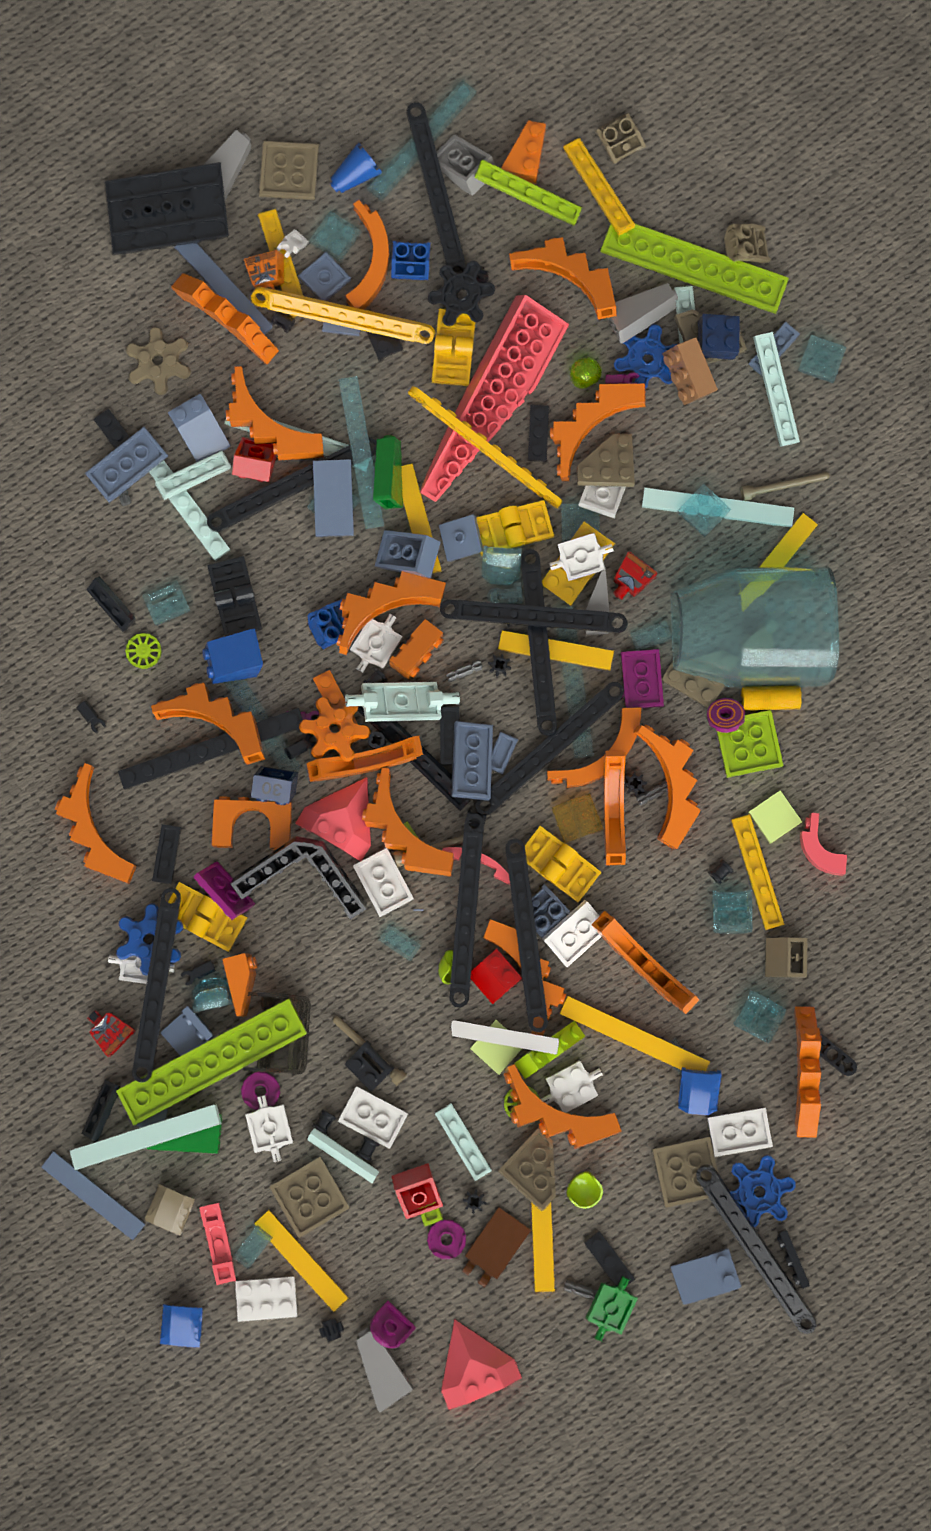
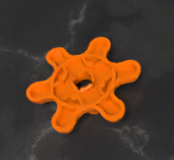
(328, 740)

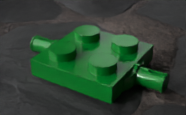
(611, 1308)

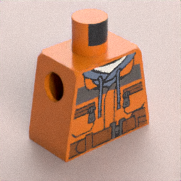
(266, 269)

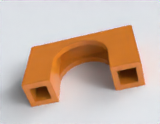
(227, 811)

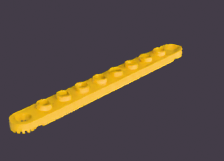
(342, 315)
(479, 441)

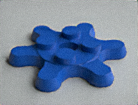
(634, 360)
(137, 931)
(773, 1189)

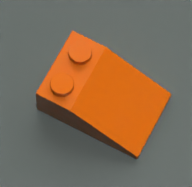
(241, 978)

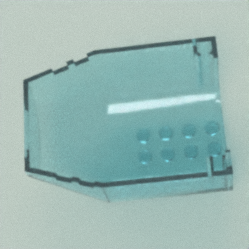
(758, 627)

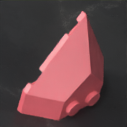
(340, 819)
(474, 1368)

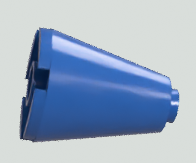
(354, 170)

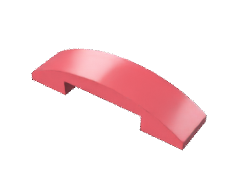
(500, 874)
(218, 1243)

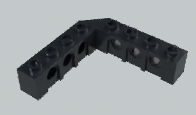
(318, 856)

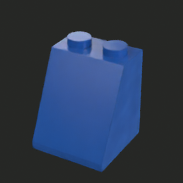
(233, 657)

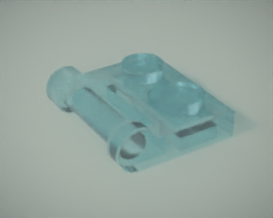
(168, 608)

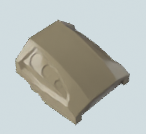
(620, 137)
(746, 243)
(169, 1209)

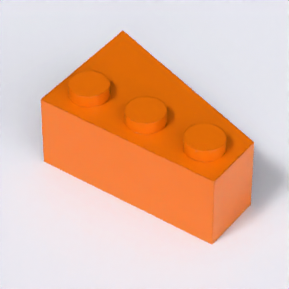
(527, 152)
(417, 650)

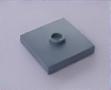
(324, 277)
(461, 538)

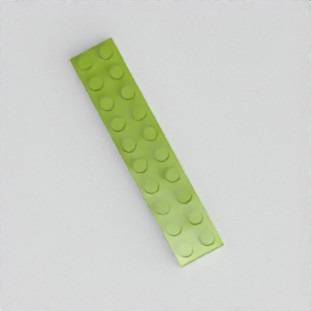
(697, 266)
(212, 1062)

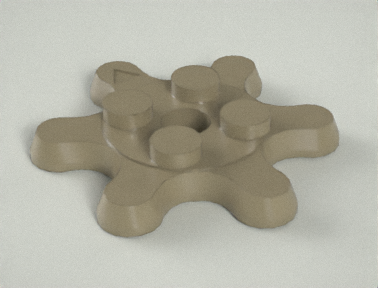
(158, 373)

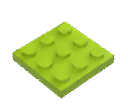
(751, 747)

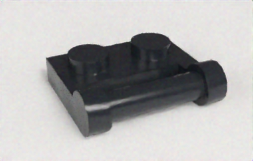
(365, 1069)

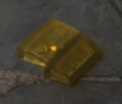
(577, 818)

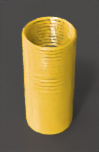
(776, 697)

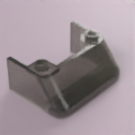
(293, 1056)

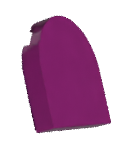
(390, 1326)

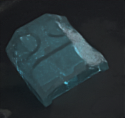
(501, 565)
(732, 912)
(211, 994)
(760, 1013)

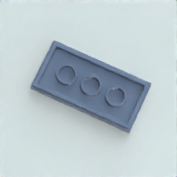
(126, 464)
(333, 498)
(472, 760)

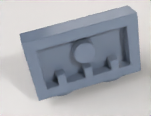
(187, 1032)

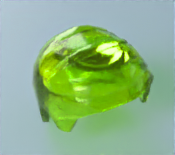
(585, 372)

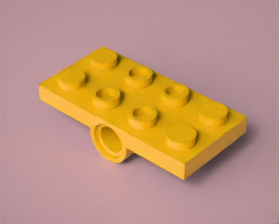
(453, 351)
(515, 526)
(557, 580)
(560, 864)
(206, 918)

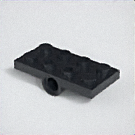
(234, 596)

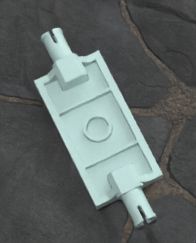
(401, 701)

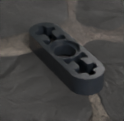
(840, 1067)

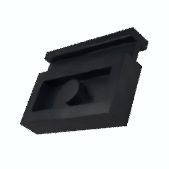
(384, 345)

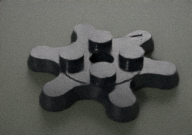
(449, 293)

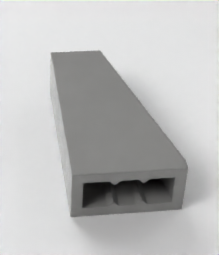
(232, 157)
(642, 310)
(382, 1370)

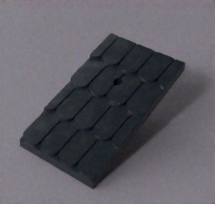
(182, 204)

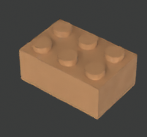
(689, 371)

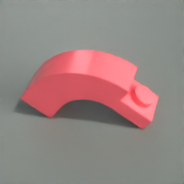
(816, 854)

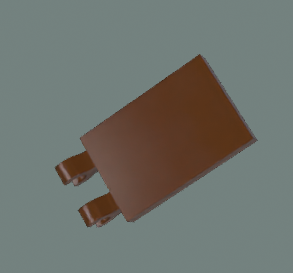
(496, 1245)

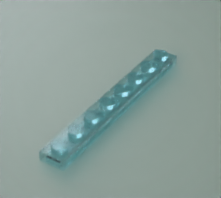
(407, 156)

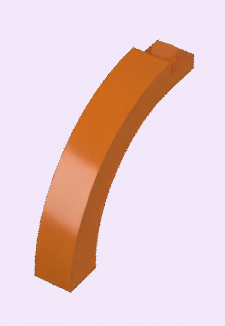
(373, 281)
(366, 761)
(574, 778)
(614, 807)

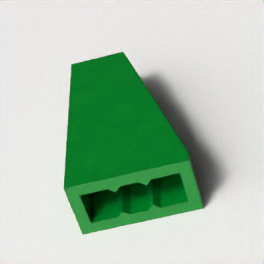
(388, 473)
(199, 1142)

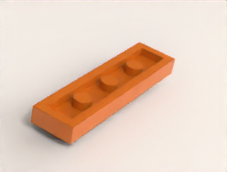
(329, 689)

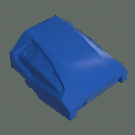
(408, 263)
(326, 624)
(699, 1091)
(181, 1326)

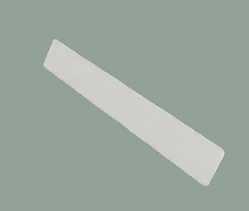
(505, 1037)

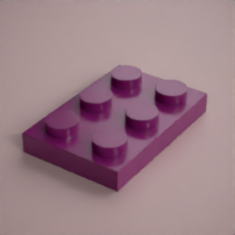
(642, 679)
(218, 885)

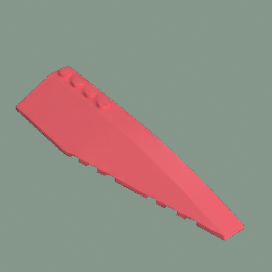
(498, 386)

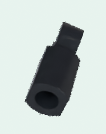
(90, 715)
(299, 747)
(199, 972)

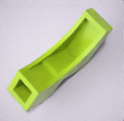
(536, 1060)

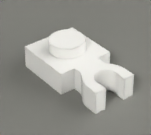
(292, 242)

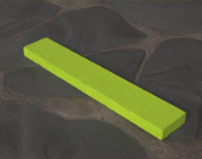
(527, 192)

